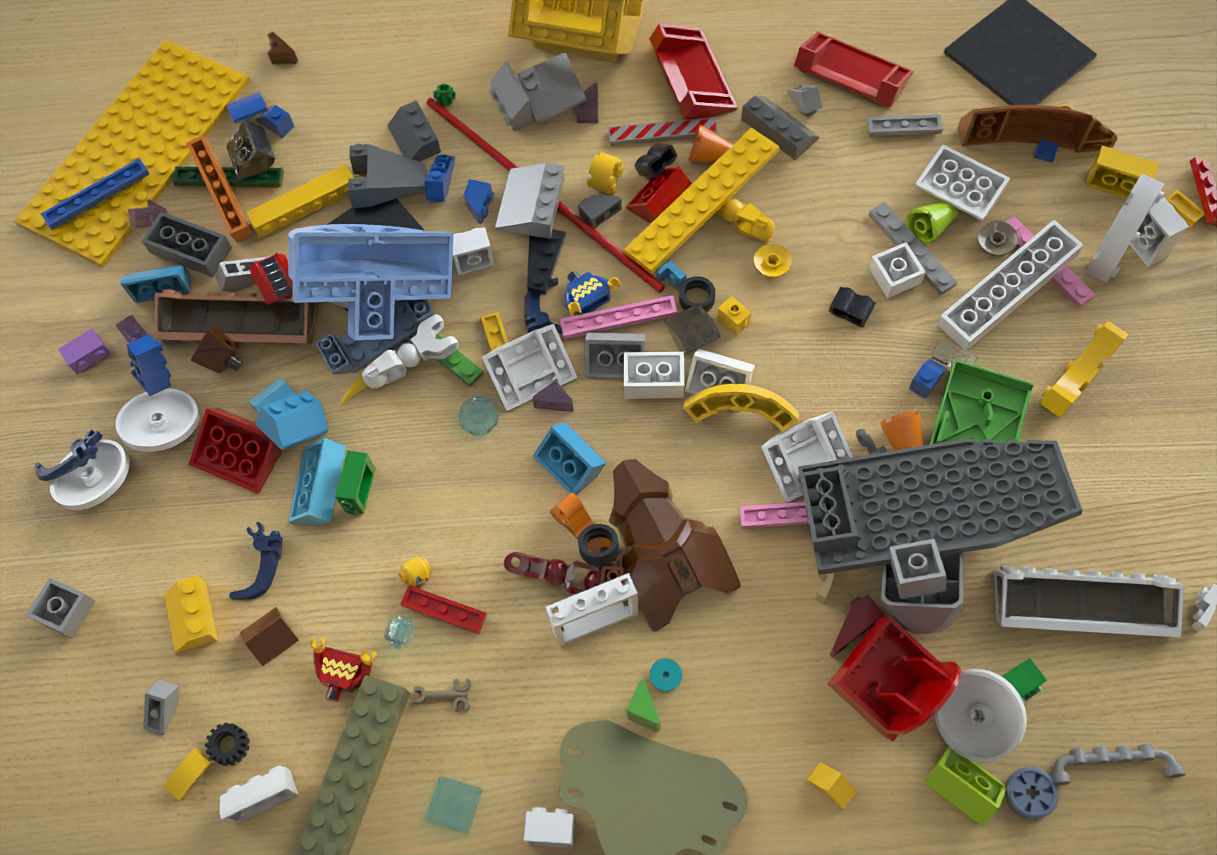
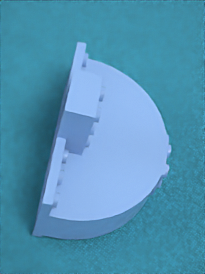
(369, 270)

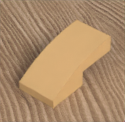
(828, 579)

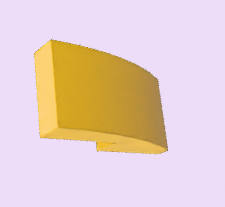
(187, 774)

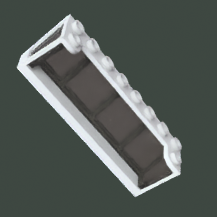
(1088, 601)

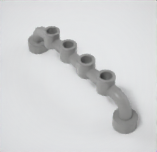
(1122, 754)

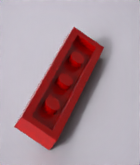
(1206, 188)
(443, 609)

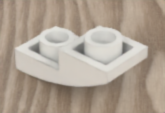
(1206, 604)

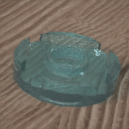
(478, 415)

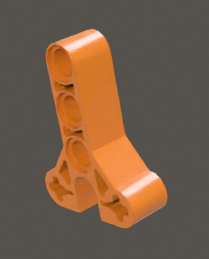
(574, 517)

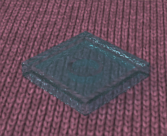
(453, 804)

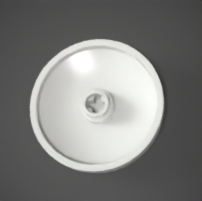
(157, 420)
(94, 481)
(982, 717)

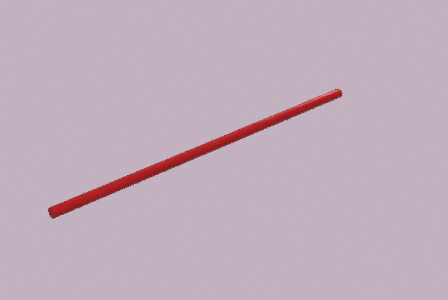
(562, 208)

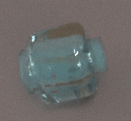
(399, 632)

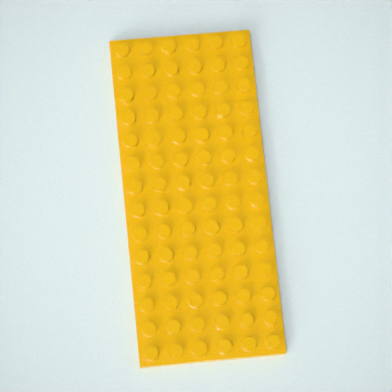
(152, 119)

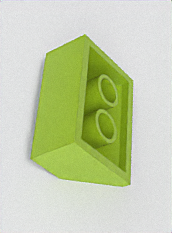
(966, 786)

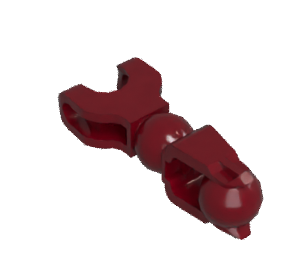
(553, 571)

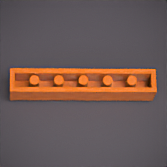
(220, 189)

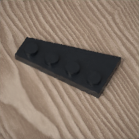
(543, 260)

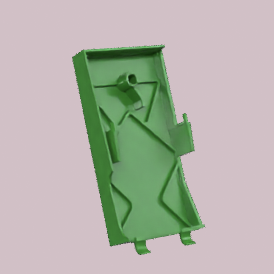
(980, 406)

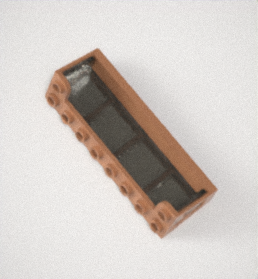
(239, 318)

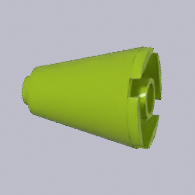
(931, 220)

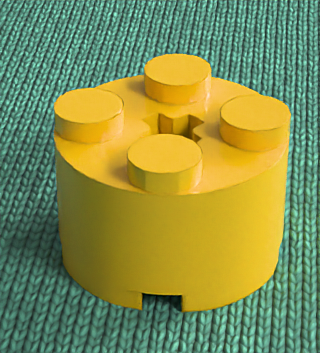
(605, 173)

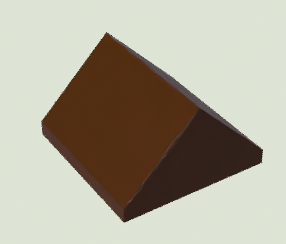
(269, 636)

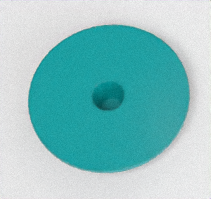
(665, 674)

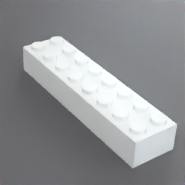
(1009, 285)

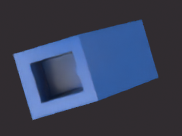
(477, 198)

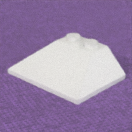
(528, 366)
(804, 444)

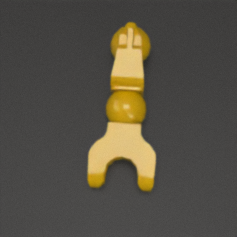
(747, 219)

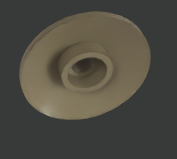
(997, 231)

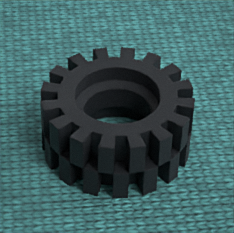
(214, 744)

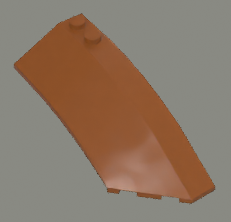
(1035, 122)

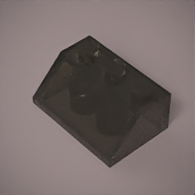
(250, 150)

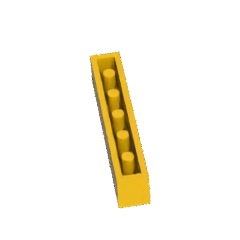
(300, 201)

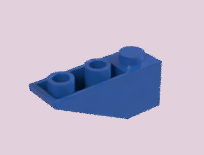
(439, 178)

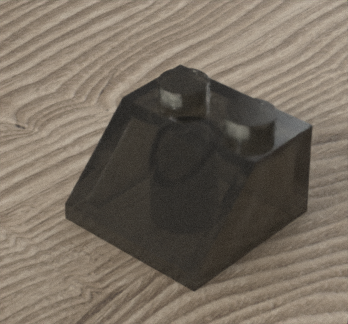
(692, 329)

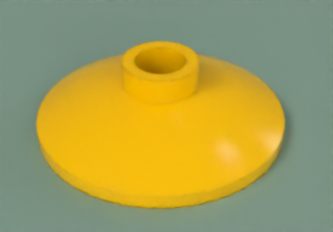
(772, 254)

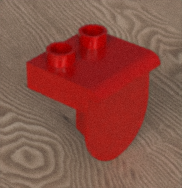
(894, 680)

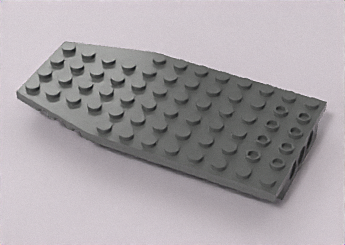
(946, 491)

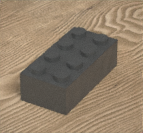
(186, 244)

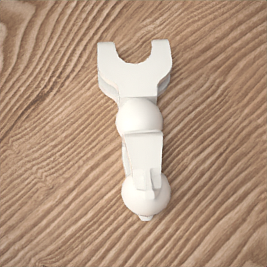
(392, 365)

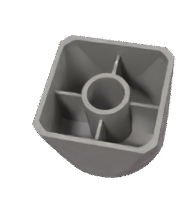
(926, 612)

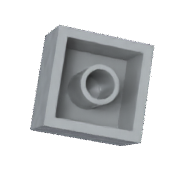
(918, 568)
(60, 608)

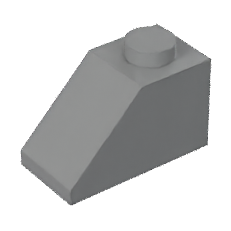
(806, 98)
(160, 706)

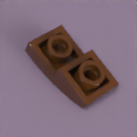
(612, 570)

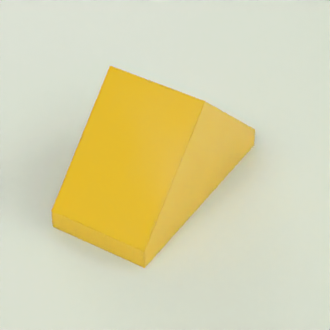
(832, 785)

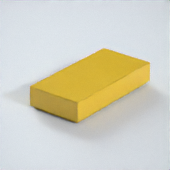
(1185, 208)

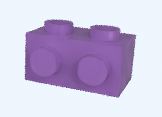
(84, 351)

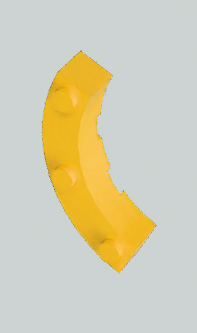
(1084, 369)
(742, 398)

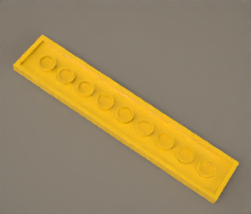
(701, 200)

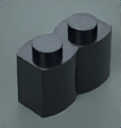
(655, 160)
(852, 306)

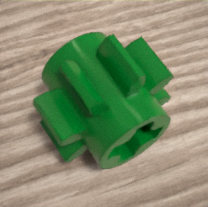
(444, 94)

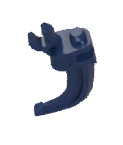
(533, 316)
(82, 451)
(271, 552)

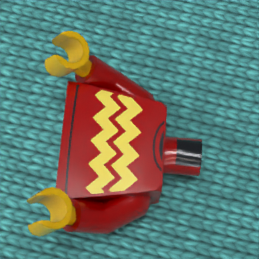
(339, 668)

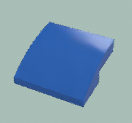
(247, 107)

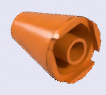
(708, 146)
(904, 430)

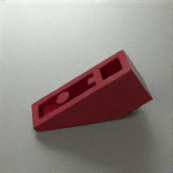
(860, 618)

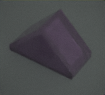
(553, 398)

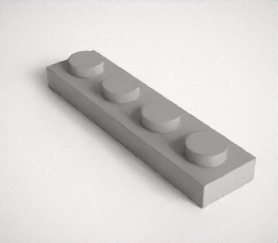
(904, 125)

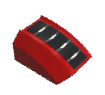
(272, 277)

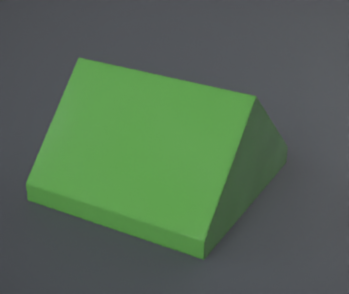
(642, 708)

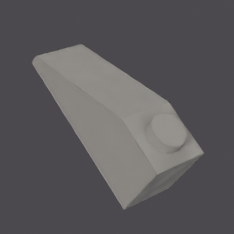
(235, 274)

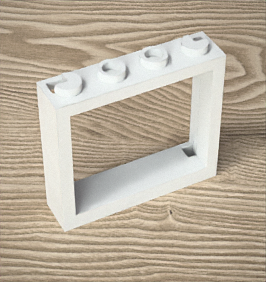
(593, 610)

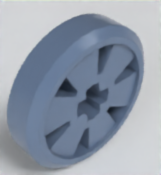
(1042, 784)

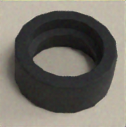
(697, 282)
(595, 531)

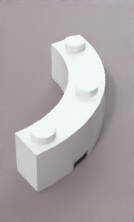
(1125, 228)

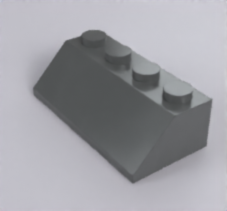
(778, 126)

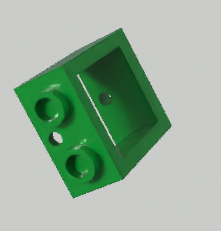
(355, 482)

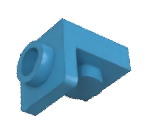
(671, 272)

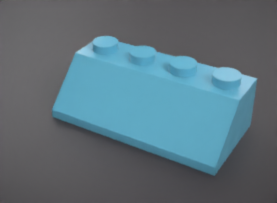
(317, 483)

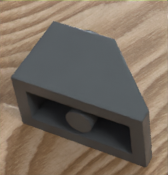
(599, 209)

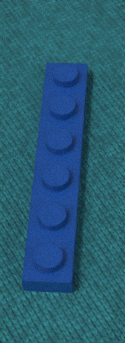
(95, 194)

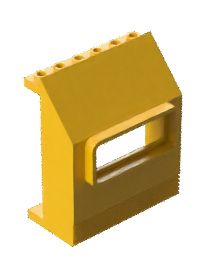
(578, 26)

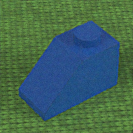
(276, 120)
(927, 378)

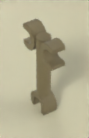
(460, 695)

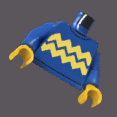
(588, 292)

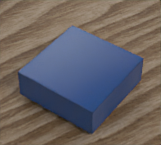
(1046, 150)

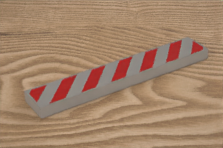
(659, 131)

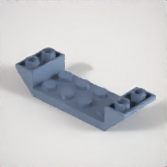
(351, 355)

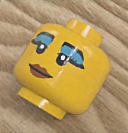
(415, 571)

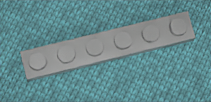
(899, 234)

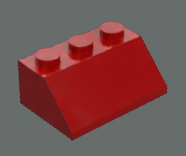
(659, 194)

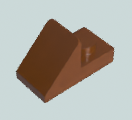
(280, 51)

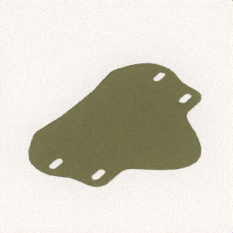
(648, 793)

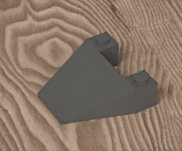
(387, 176)

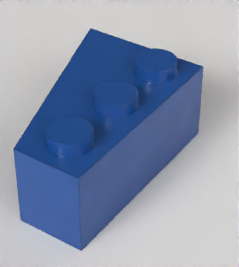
(149, 364)

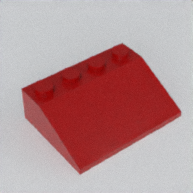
(234, 449)

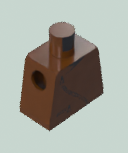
(216, 352)

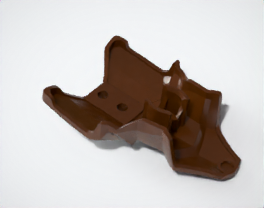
(656, 537)

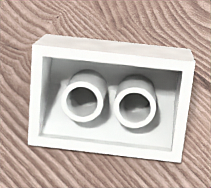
(714, 370)
(653, 375)
(257, 795)

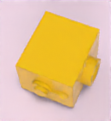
(734, 315)

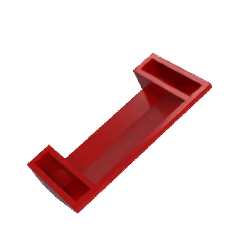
(852, 68)
(692, 71)

